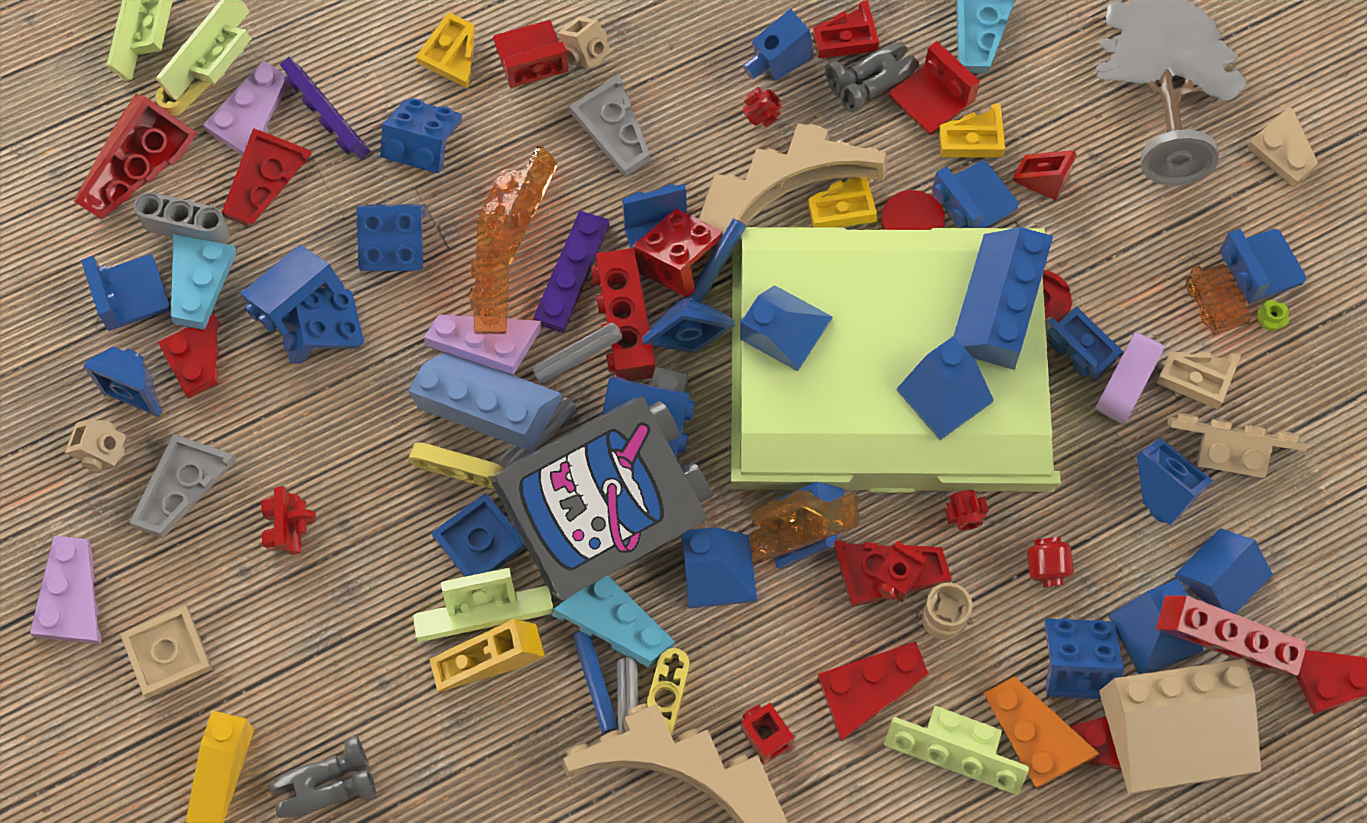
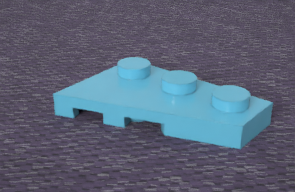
(980, 31)
(197, 278)
(616, 618)

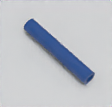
(717, 260)
(595, 682)

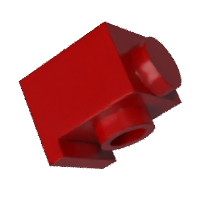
(905, 560)
(766, 717)

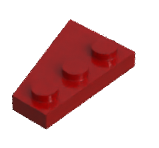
(262, 175)
(862, 562)
(869, 685)

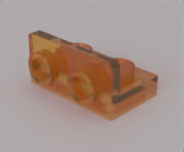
(1217, 298)

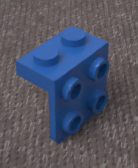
(418, 134)
(974, 196)
(1261, 263)
(322, 323)
(1083, 342)

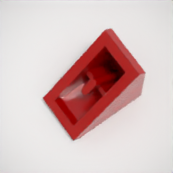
(1045, 172)

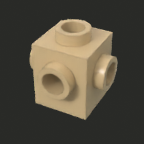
(585, 42)
(96, 444)

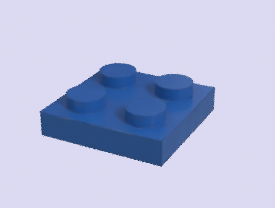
(479, 538)

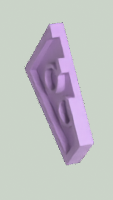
(248, 107)
(498, 351)
(67, 595)

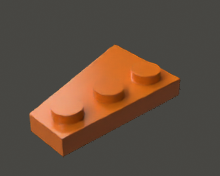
(1037, 733)

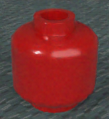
(1050, 561)

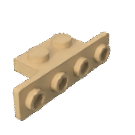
(1235, 449)

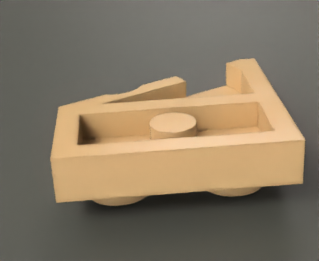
(1285, 148)
(1199, 376)

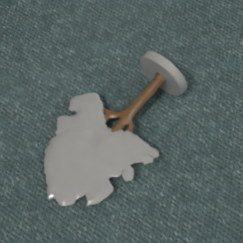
(1164, 42)

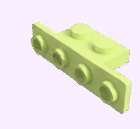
(137, 32)
(208, 49)
(481, 603)
(958, 746)

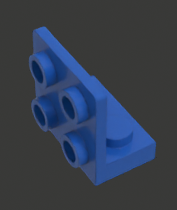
(646, 210)
(390, 237)
(126, 290)
(1081, 657)

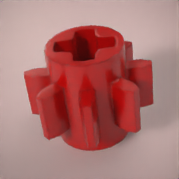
(762, 107)
(966, 510)

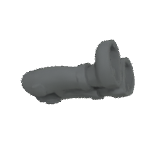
(883, 61)
(306, 777)

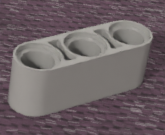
(172, 209)

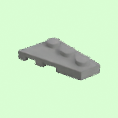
(612, 125)
(178, 484)

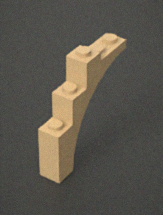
(774, 174)
(648, 745)

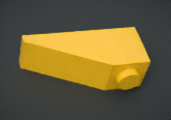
(488, 655)
(218, 767)

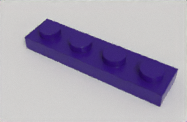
(331, 118)
(571, 271)

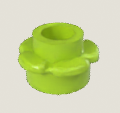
(1269, 321)

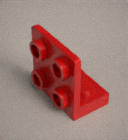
(531, 53)
(936, 90)
(672, 248)

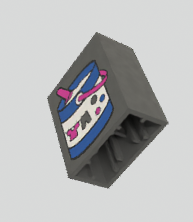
(602, 495)

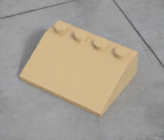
(1184, 725)

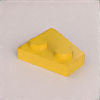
(450, 50)
(974, 135)
(843, 205)

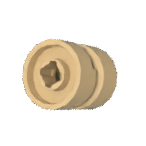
(946, 611)

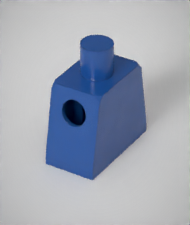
(780, 48)

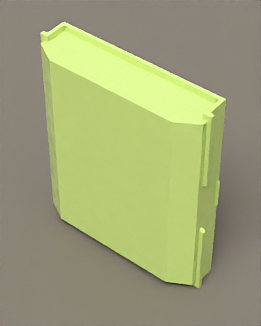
(841, 412)

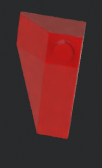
(134, 153)

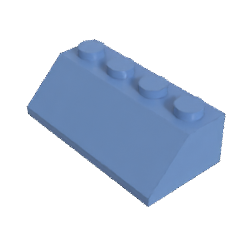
(484, 399)

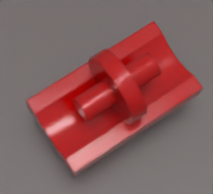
(289, 521)

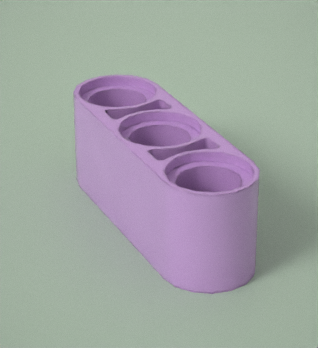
(1129, 378)

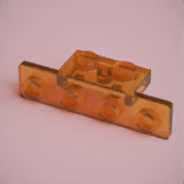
(519, 194)
(491, 275)
(800, 522)

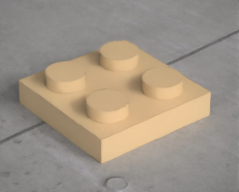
(166, 651)

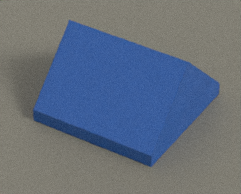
(1226, 571)

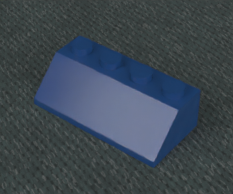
(1002, 294)

